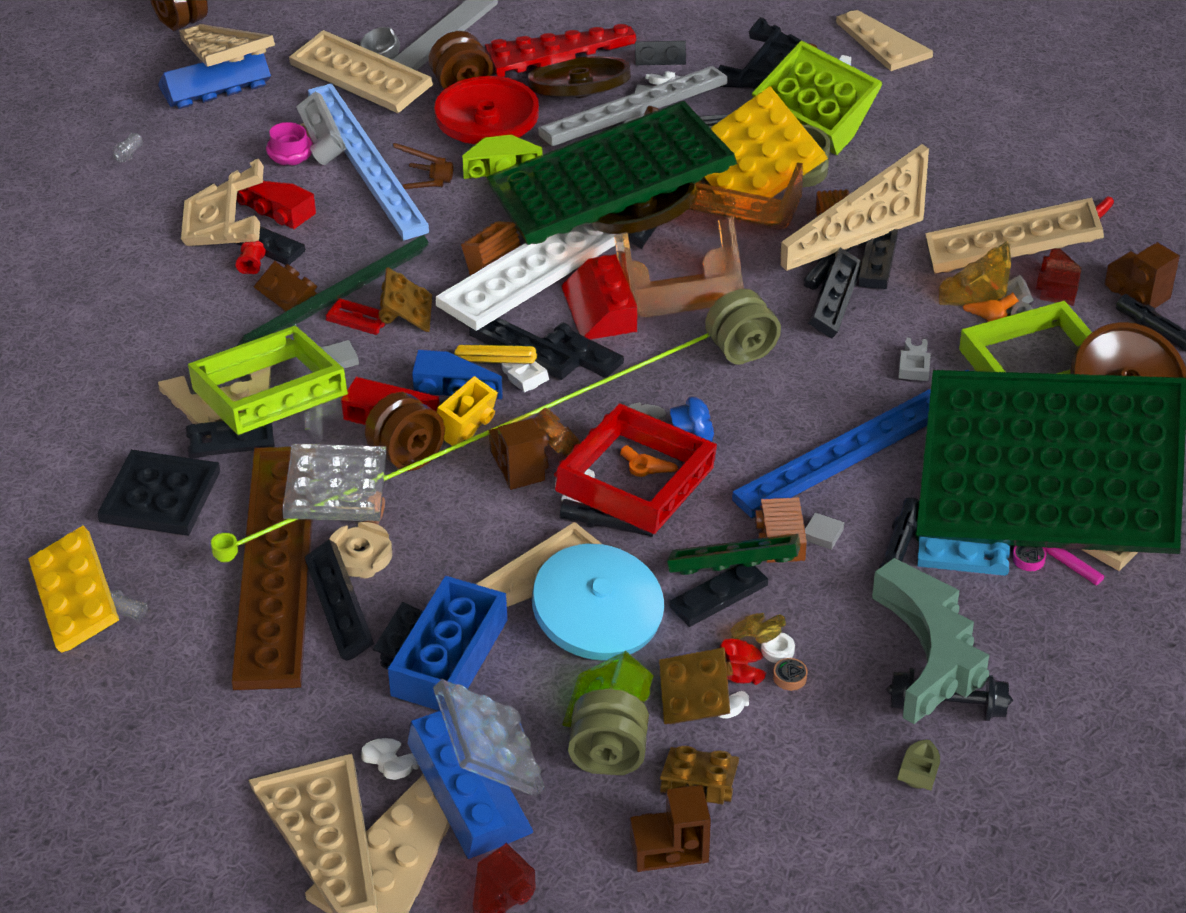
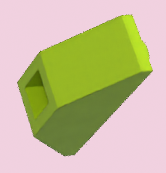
(497, 154)

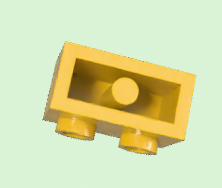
(467, 410)

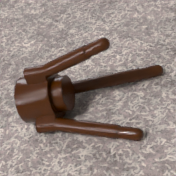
(439, 171)

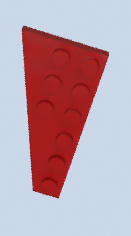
(553, 48)

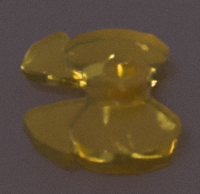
(753, 626)

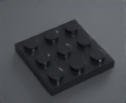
(159, 492)

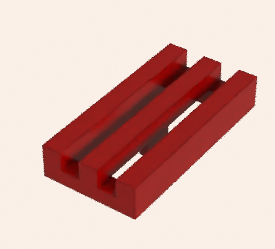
(355, 319)

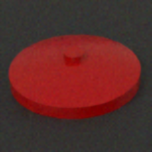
(486, 108)

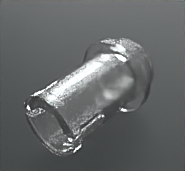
(124, 150)
(128, 607)

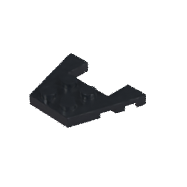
(769, 56)

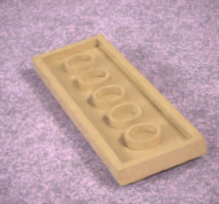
(361, 71)
(1025, 232)

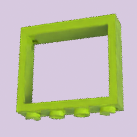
(977, 337)
(278, 402)

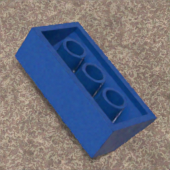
(205, 83)
(477, 808)

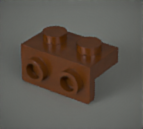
(284, 287)

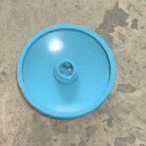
(597, 601)

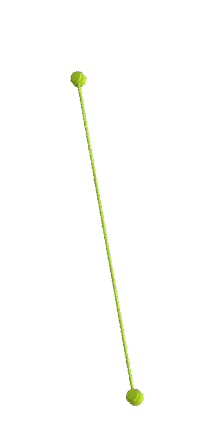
(225, 545)

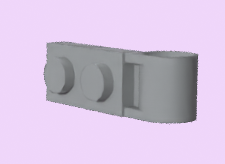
(321, 128)

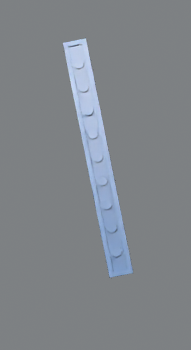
(373, 168)

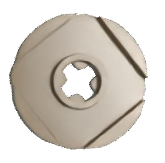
(366, 562)

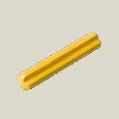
(497, 354)

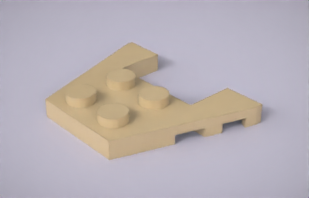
(211, 212)
(197, 409)

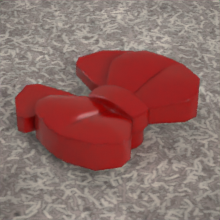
(739, 654)

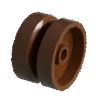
(178, 13)
(458, 57)
(405, 428)

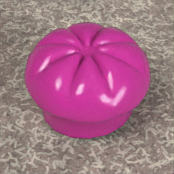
(288, 144)

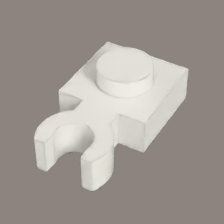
(525, 375)

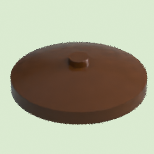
(1127, 351)

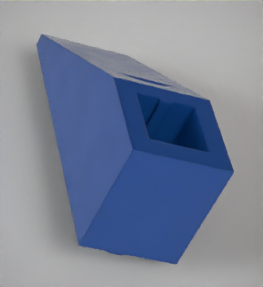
(446, 373)

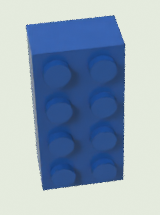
(448, 641)

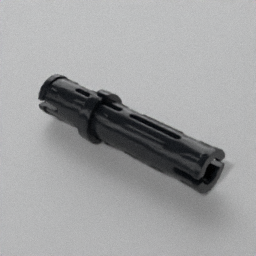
(1148, 317)
(583, 513)
(908, 514)

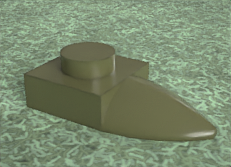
(920, 765)

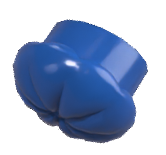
(693, 418)

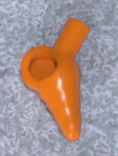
(992, 309)
(643, 464)

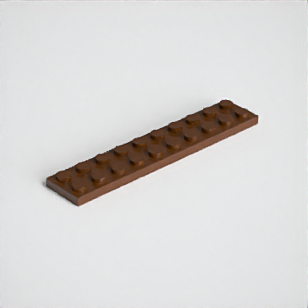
(272, 583)

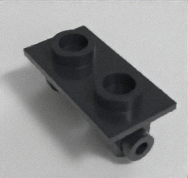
(660, 53)
(396, 633)

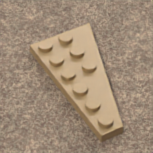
(881, 205)
(324, 826)

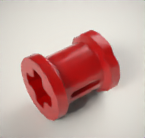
(250, 258)

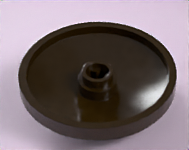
(580, 76)
(650, 214)

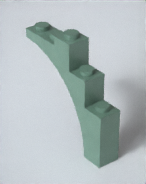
(946, 636)

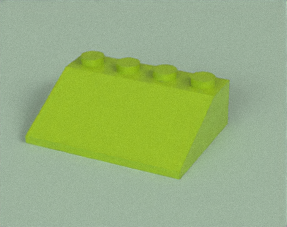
(823, 92)

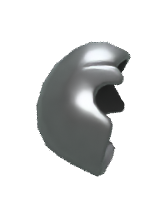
(381, 41)

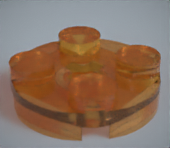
(560, 437)

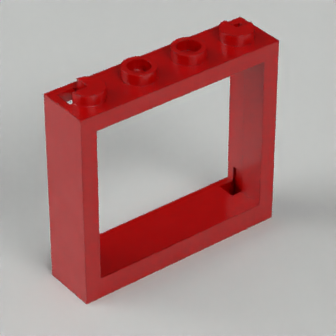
(648, 431)

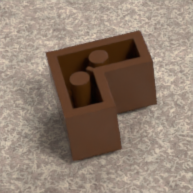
(1144, 275)
(520, 452)
(674, 836)

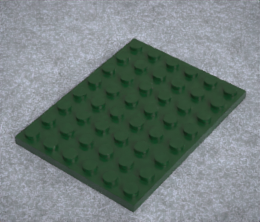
(609, 172)
(1055, 460)

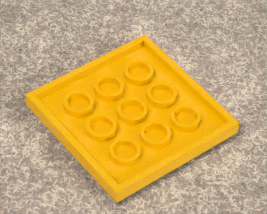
(765, 145)

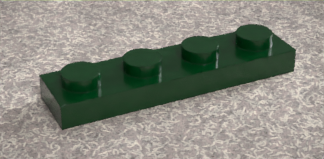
(746, 552)

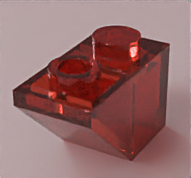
(1059, 278)
(502, 881)

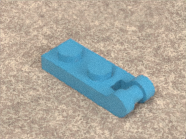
(963, 556)

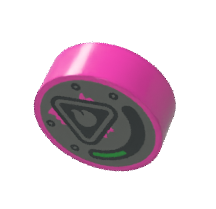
(1029, 557)

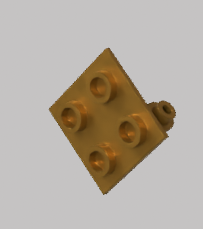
(406, 300)
(695, 686)
(694, 767)

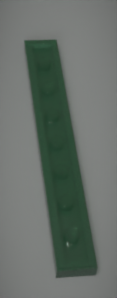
(338, 290)

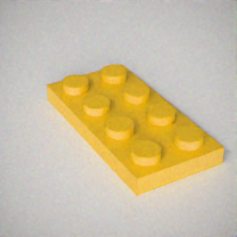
(73, 589)

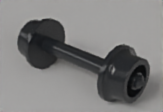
(995, 697)

